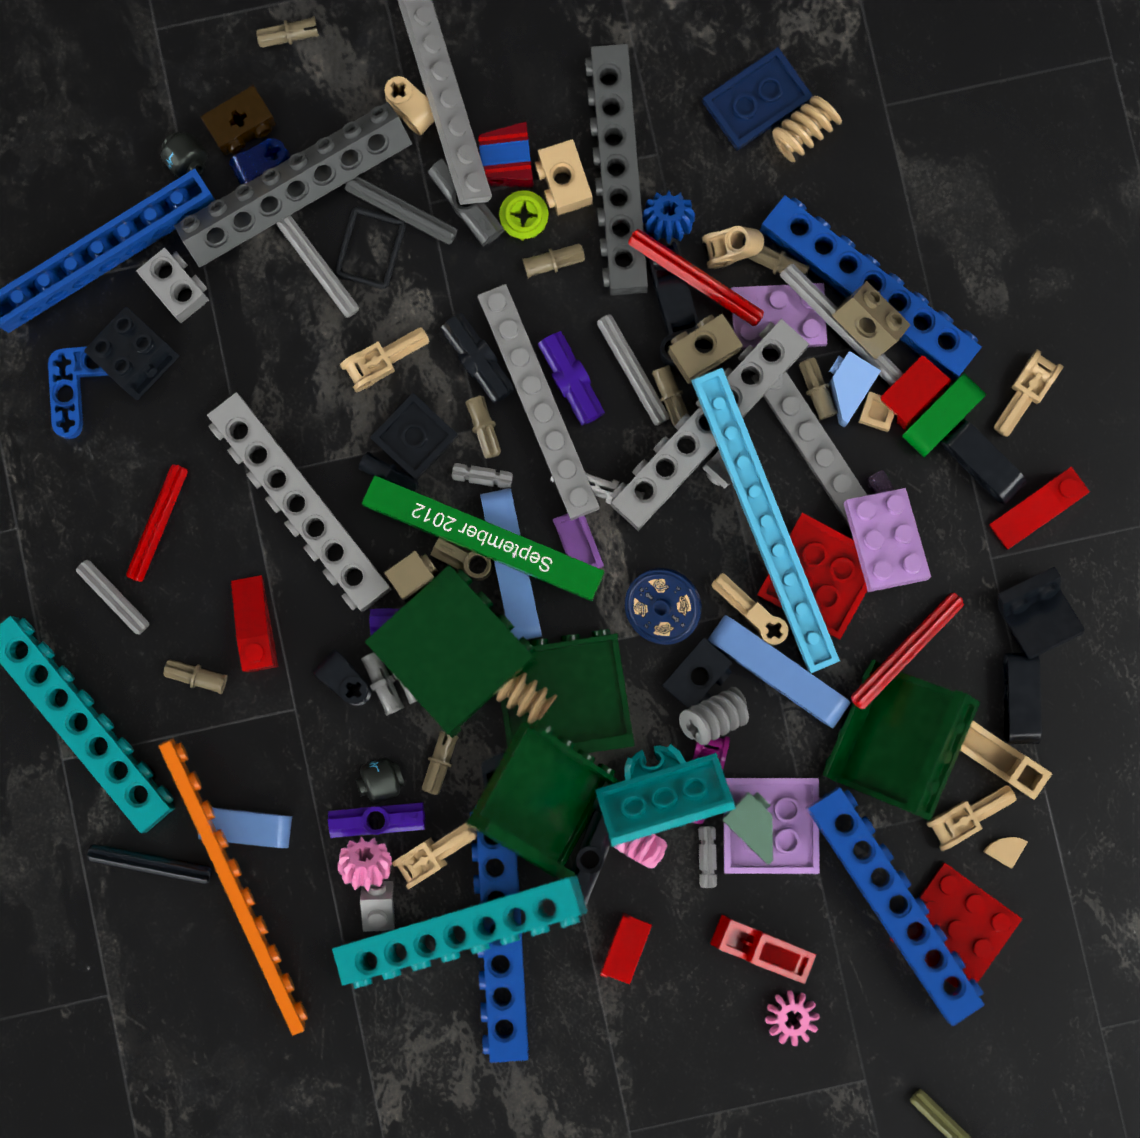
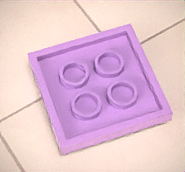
(793, 827)

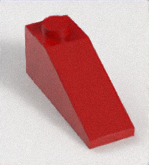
(1039, 508)
(253, 625)

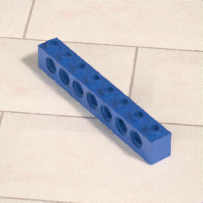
(802, 248)
(101, 250)
(953, 1005)
(515, 1045)

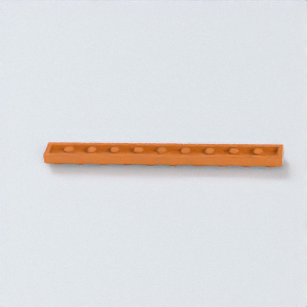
(240, 897)

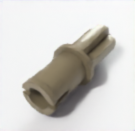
(286, 32)
(553, 260)
(777, 261)
(817, 388)
(670, 393)
(483, 426)
(195, 676)
(439, 763)

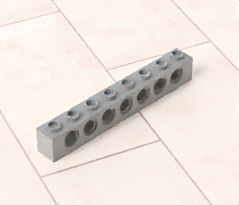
(236, 412)
(637, 511)

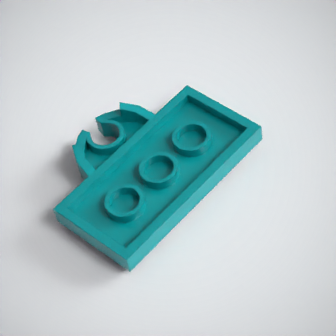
(663, 794)

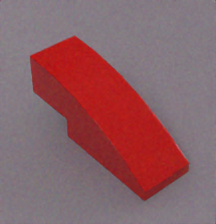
(762, 949)

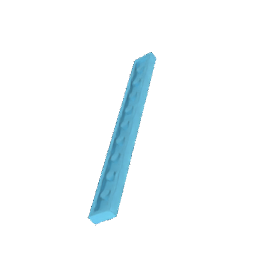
(765, 520)

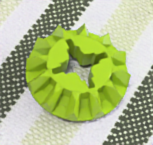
(514, 204)

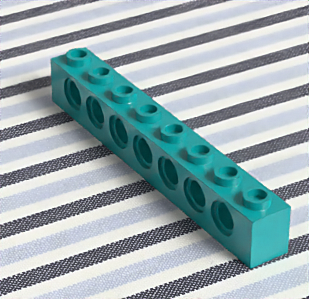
(82, 743)
(352, 957)

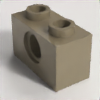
(871, 320)
(692, 362)
(411, 575)

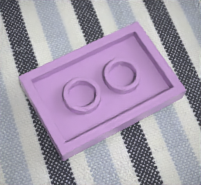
(780, 303)
(887, 540)

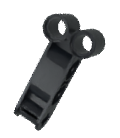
(675, 305)

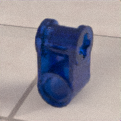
(258, 159)

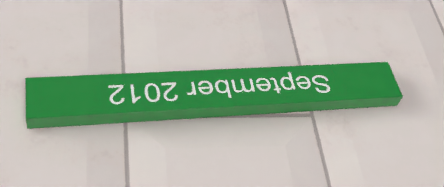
(483, 538)

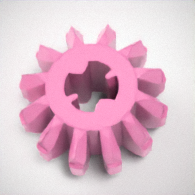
(645, 850)
(364, 863)
(803, 1018)

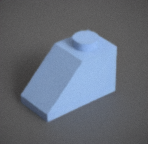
(850, 384)

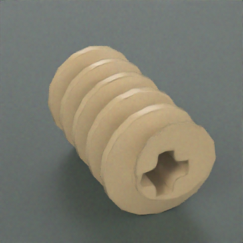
(804, 126)
(526, 697)

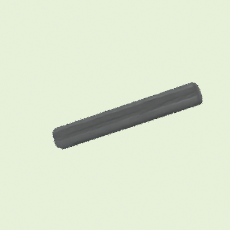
(401, 209)

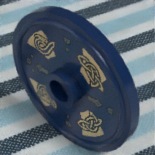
(663, 606)

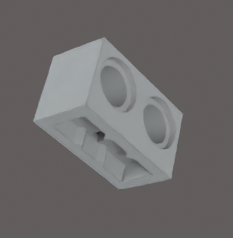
(169, 288)

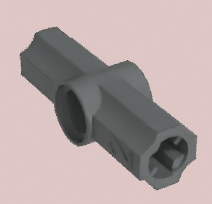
(476, 216)

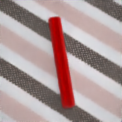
(157, 523)

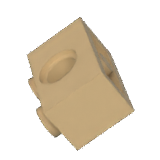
(563, 159)

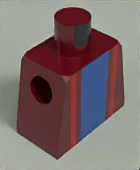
(506, 156)

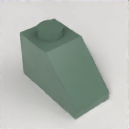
(753, 824)

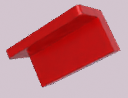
(915, 392)
(626, 948)

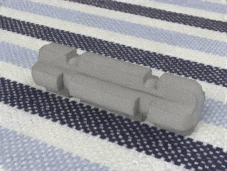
(482, 476)
(707, 856)

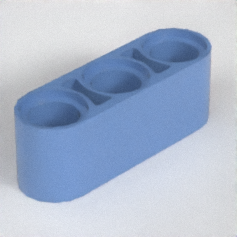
(253, 827)

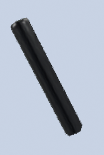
(149, 864)

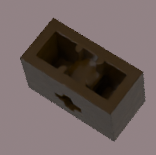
(244, 106)

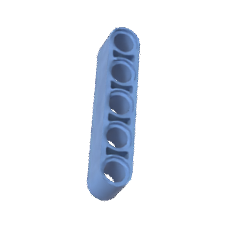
(513, 584)
(779, 671)

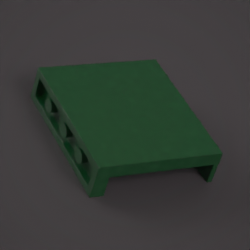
(451, 649)
(589, 691)
(902, 743)
(541, 798)

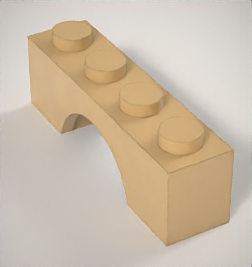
(1005, 761)

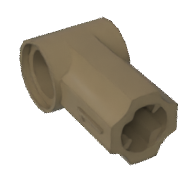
(460, 558)

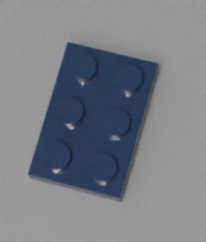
(757, 98)

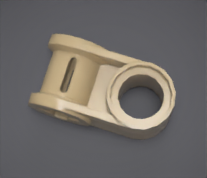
(413, 107)
(727, 245)

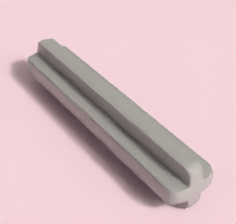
(112, 597)

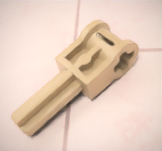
(377, 361)
(1029, 387)
(751, 611)
(964, 819)
(431, 856)

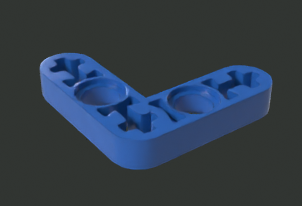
(76, 370)

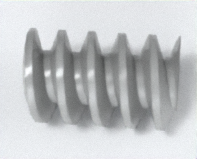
(715, 716)

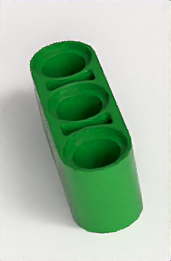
(944, 415)

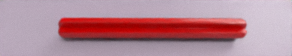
(696, 277)
(907, 651)

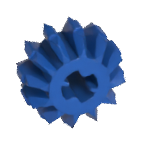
(668, 216)

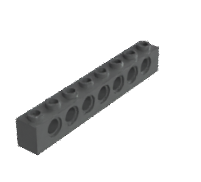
(614, 61)
(308, 185)

